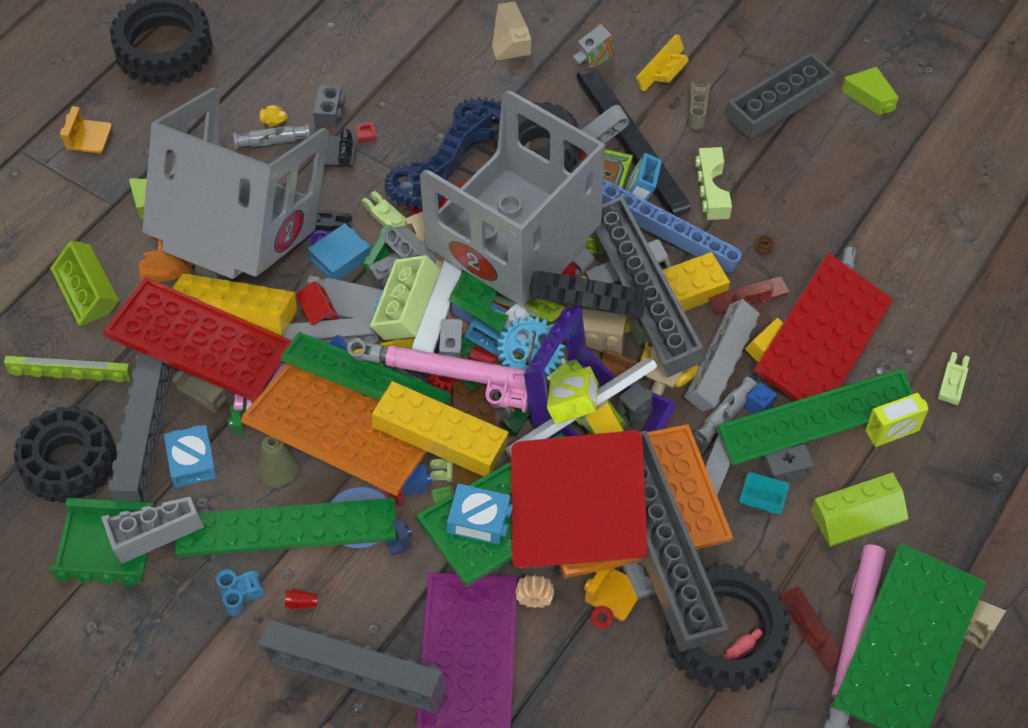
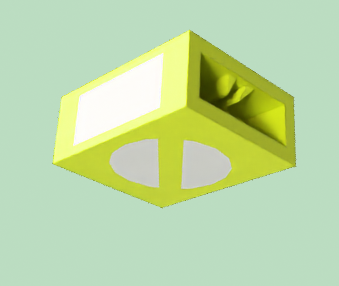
(572, 395)
(896, 419)

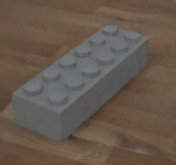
(780, 95)

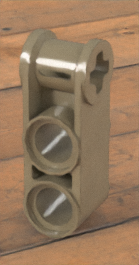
(698, 105)

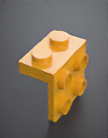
(84, 134)
(611, 590)

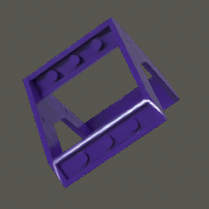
(571, 327)

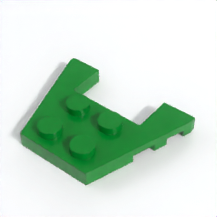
(477, 299)

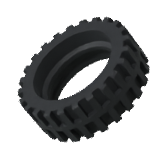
(164, 66)
(746, 671)

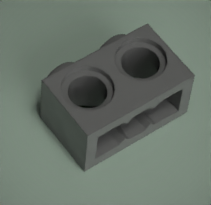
(328, 106)
(635, 405)

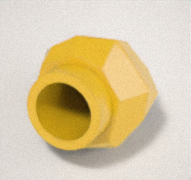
(273, 116)

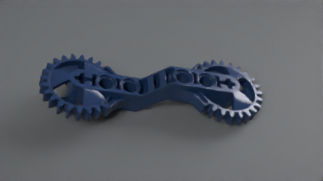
(463, 133)

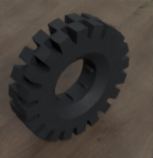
(589, 294)

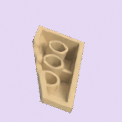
(510, 33)

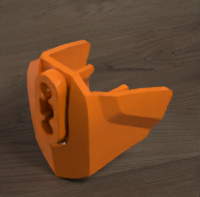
(163, 266)

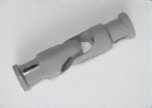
(276, 136)
(725, 411)

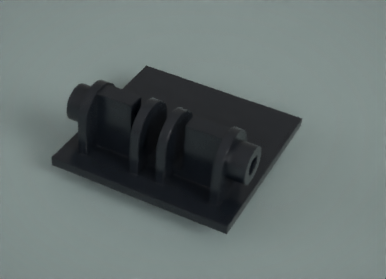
(341, 149)

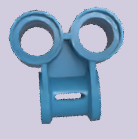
(239, 590)

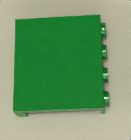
(86, 549)

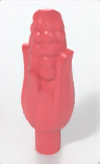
(743, 646)

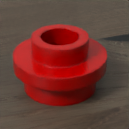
(595, 617)

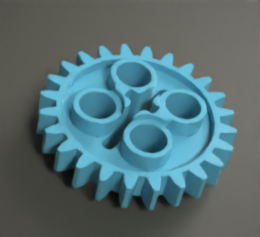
(512, 344)

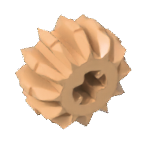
(534, 591)

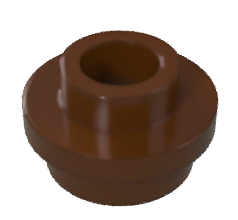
(764, 240)

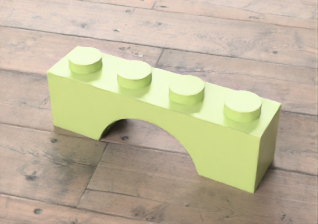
(716, 201)

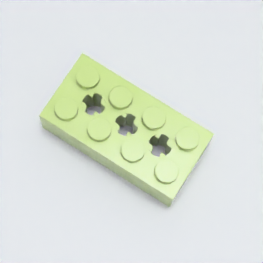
(405, 298)

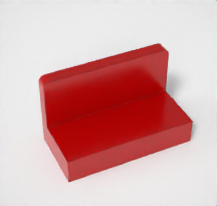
(316, 303)

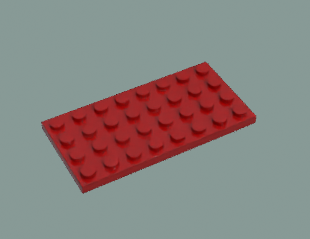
(823, 332)
(198, 339)

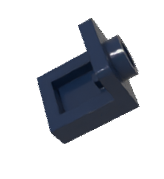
(402, 543)

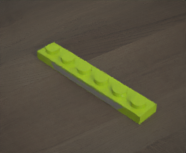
(535, 307)
(68, 368)

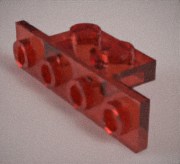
(751, 294)
(812, 628)

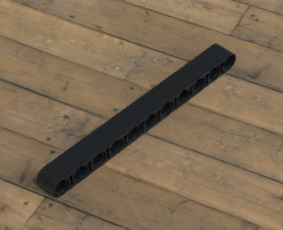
(633, 141)

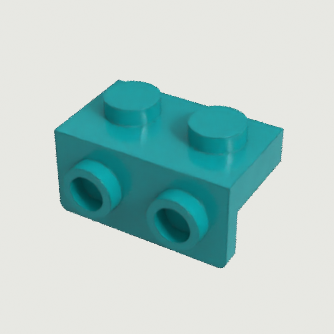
(764, 493)

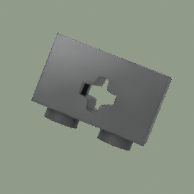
(789, 464)

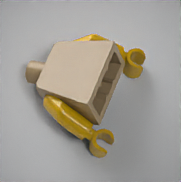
(659, 377)

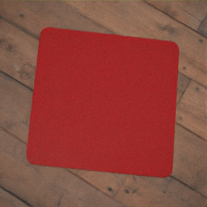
(578, 499)

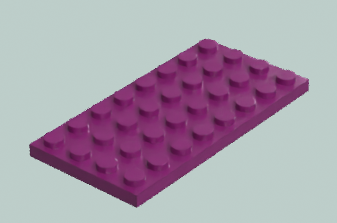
(472, 643)

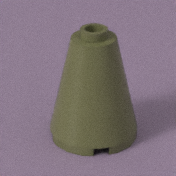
(276, 463)

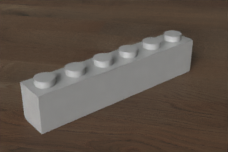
(722, 355)

